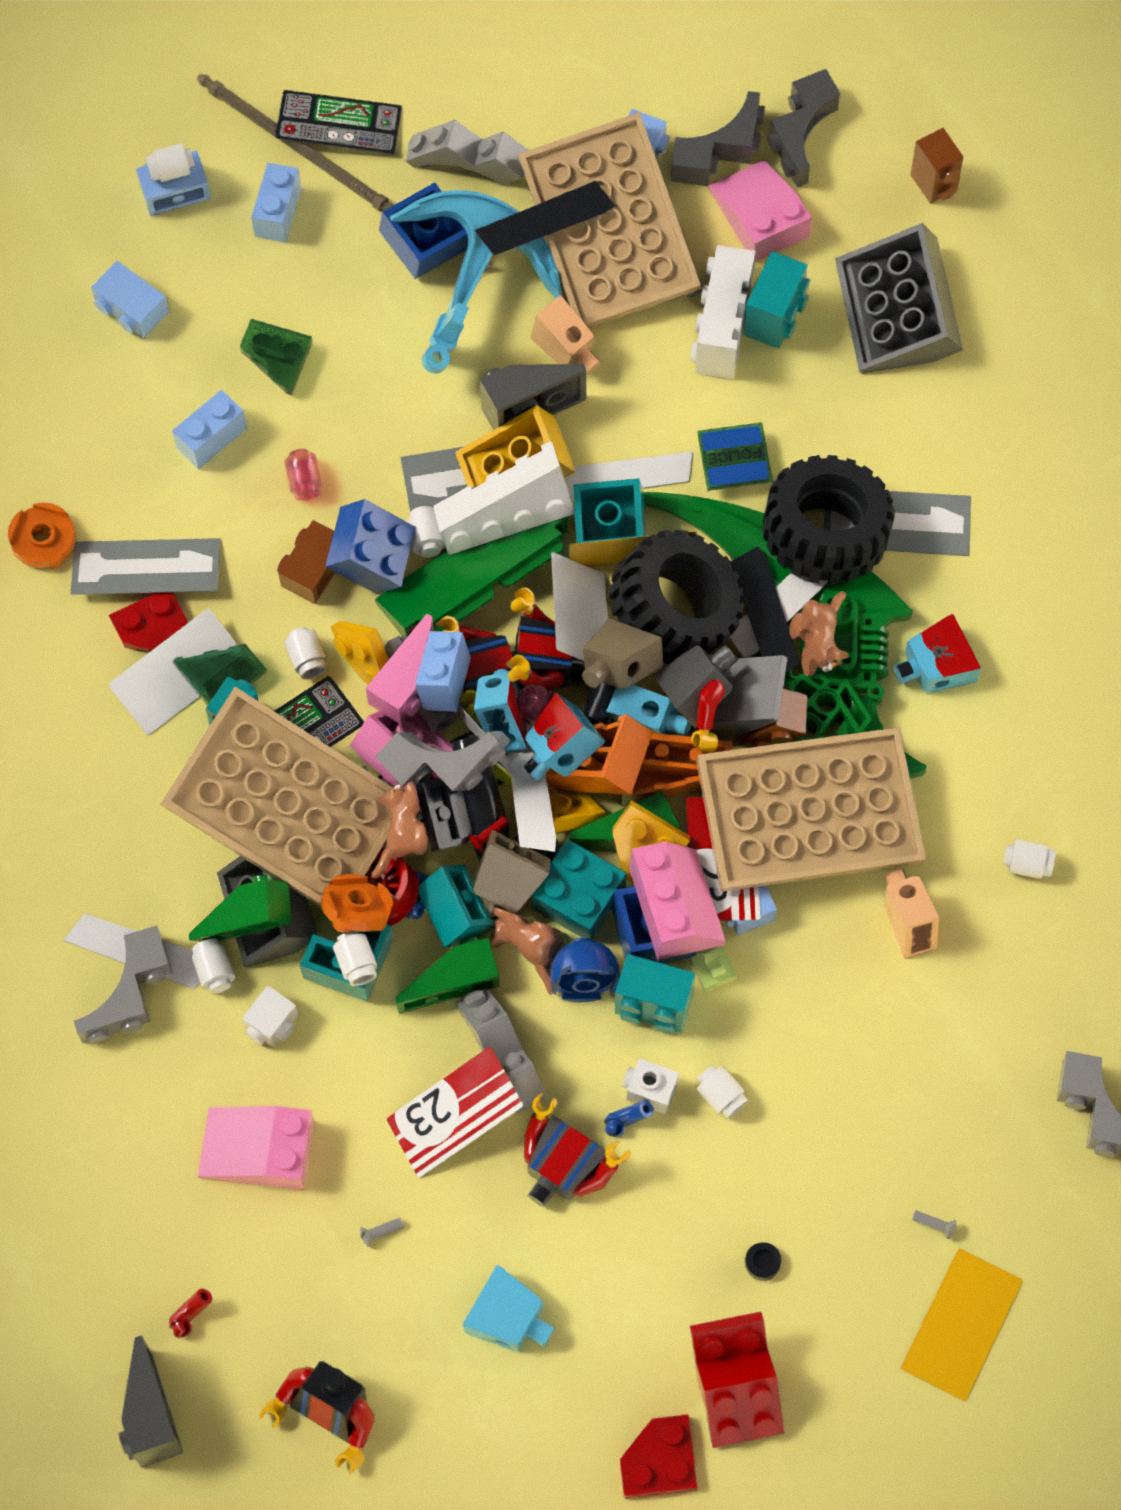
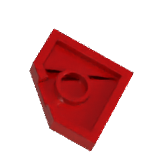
(148, 621)
(660, 1459)

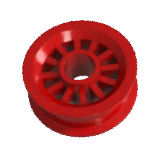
(400, 882)

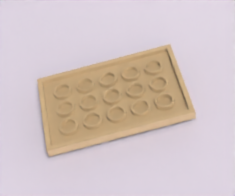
(635, 249)
(281, 798)
(810, 809)

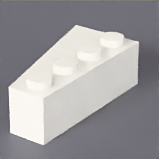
(724, 312)
(506, 503)

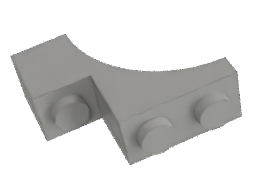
(459, 147)
(412, 760)
(125, 1008)
(493, 1029)
(1083, 1087)

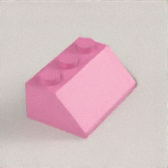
(378, 731)
(675, 899)

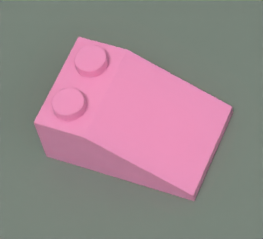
(762, 209)
(257, 1145)

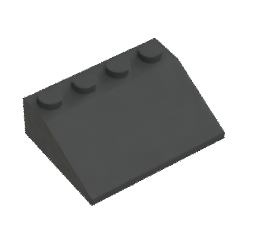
(899, 301)

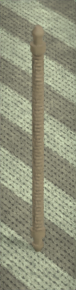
(217, 89)

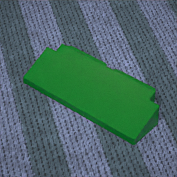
(465, 580)

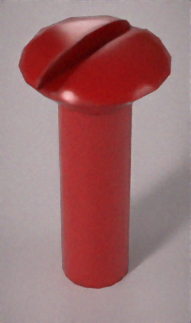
(478, 841)

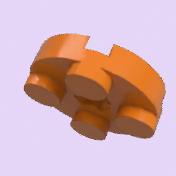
(48, 552)
(368, 914)

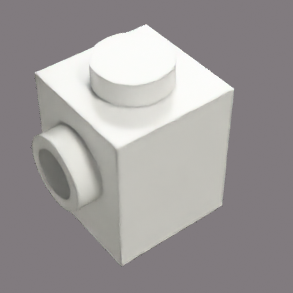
(270, 1018)
(651, 1084)

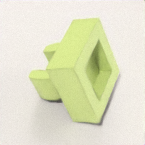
(713, 968)

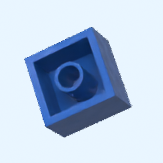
(424, 242)
(370, 546)
(633, 927)

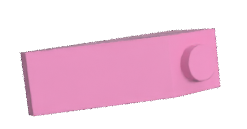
(394, 686)

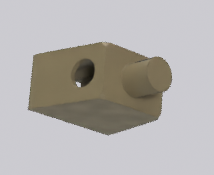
(621, 655)
(508, 874)

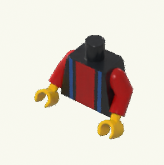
(487, 655)
(536, 655)
(330, 1401)

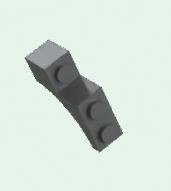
(810, 102)
(699, 156)

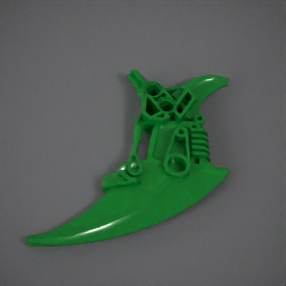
(859, 629)

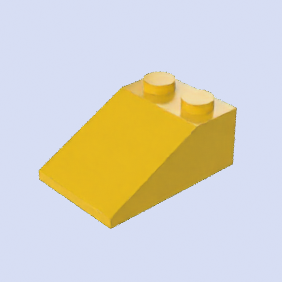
(510, 442)

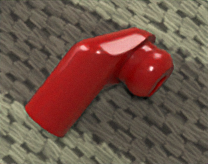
(188, 1311)

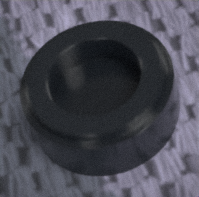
(763, 1261)

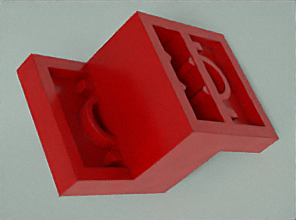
(737, 1379)

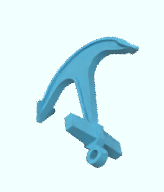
(472, 212)

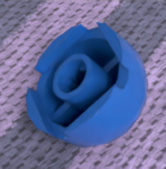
(584, 971)

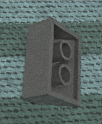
(274, 942)

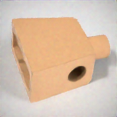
(564, 335)
(911, 913)

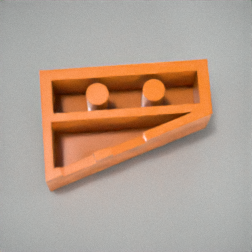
(613, 765)
(669, 767)

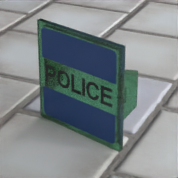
(734, 456)

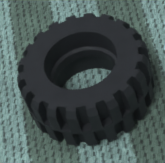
(832, 486)
(702, 576)

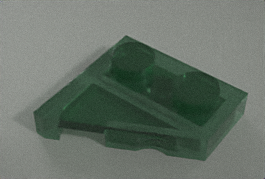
(276, 352)
(210, 670)

